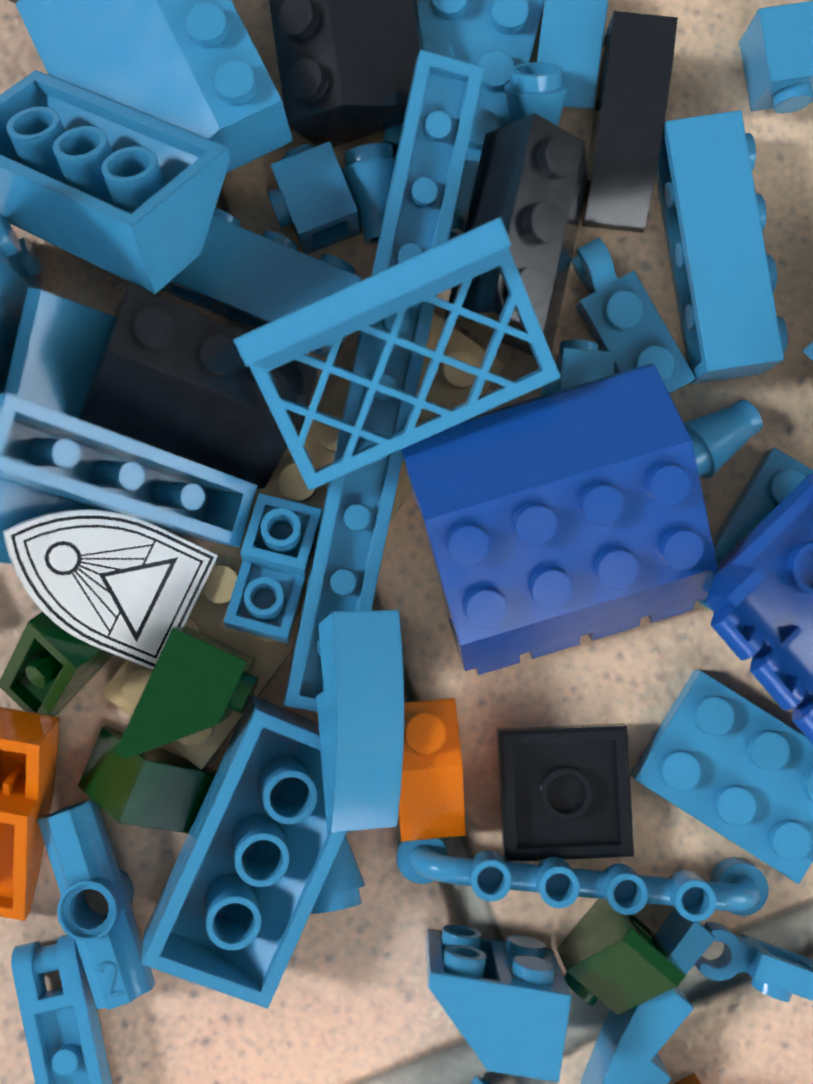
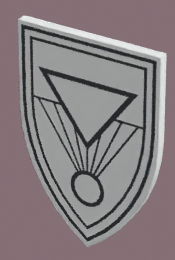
(109, 578)

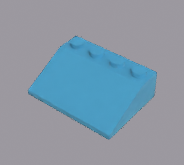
(167, 60)

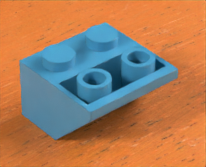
(502, 998)

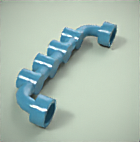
(732, 887)

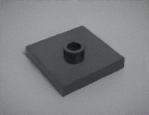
(565, 792)

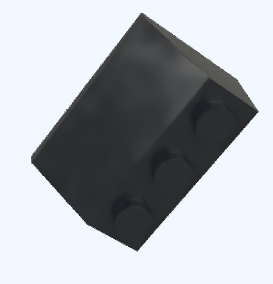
(345, 64)
(537, 186)
(186, 390)

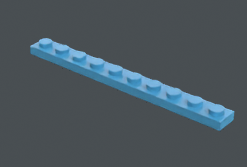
(414, 220)

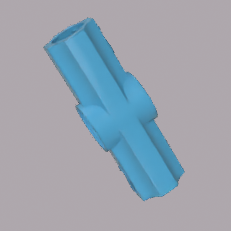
(109, 941)

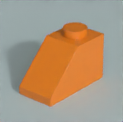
(431, 772)

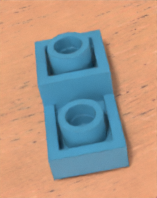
(574, 39)
(273, 568)

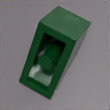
(49, 667)
(188, 691)
(617, 960)

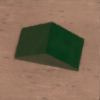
(147, 789)

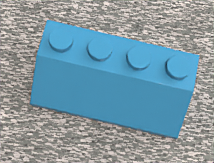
(106, 180)
(53, 368)
(248, 862)

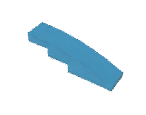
(631, 1041)

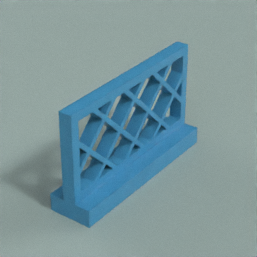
(376, 299)

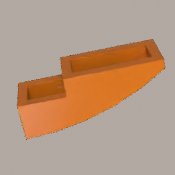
(26, 795)

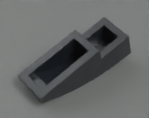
(629, 120)

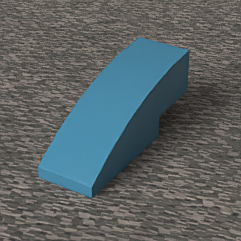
(361, 719)

